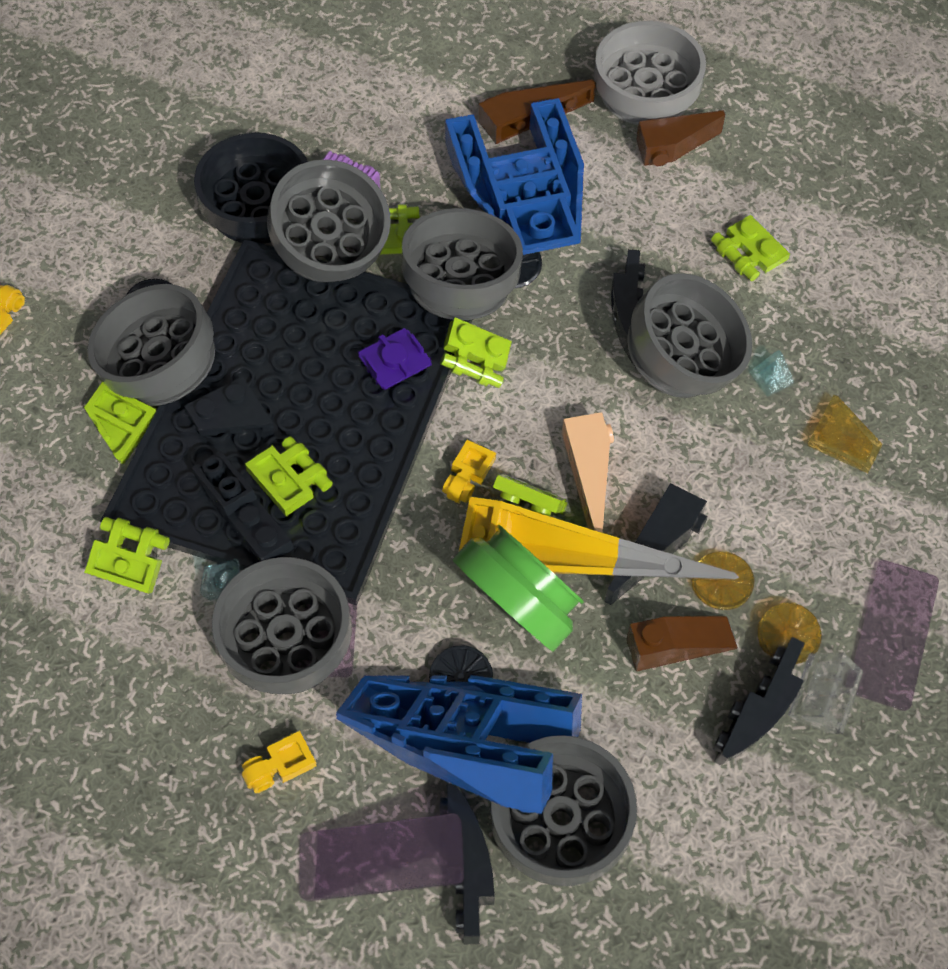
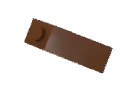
(673, 137)
(678, 639)

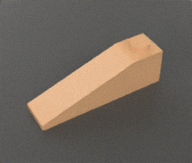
(587, 447)

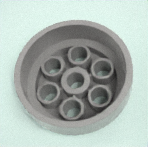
(649, 71)

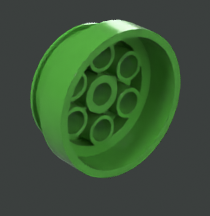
(520, 585)

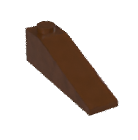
(510, 111)

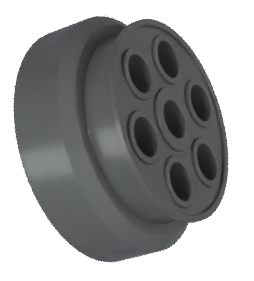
(352, 196)
(461, 262)
(688, 336)
(153, 344)
(287, 585)
(576, 765)

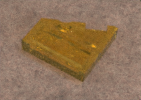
(845, 437)

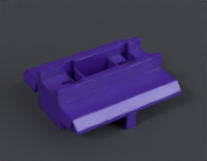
(394, 358)

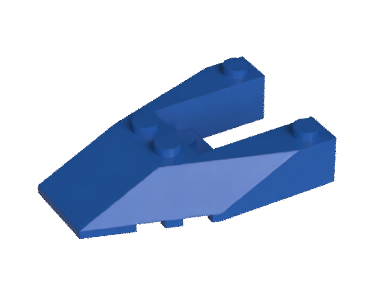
(529, 190)
(446, 727)

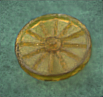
(725, 593)
(786, 621)

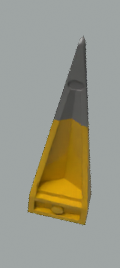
(576, 549)

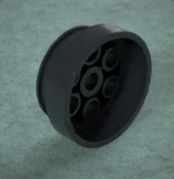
(238, 182)

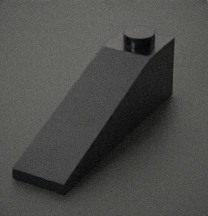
(667, 530)

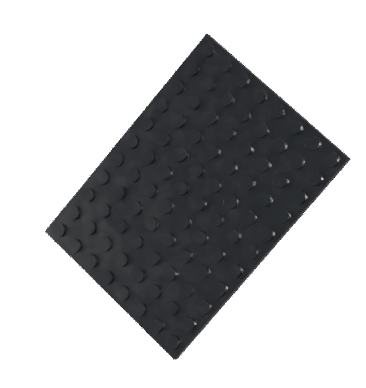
(301, 359)

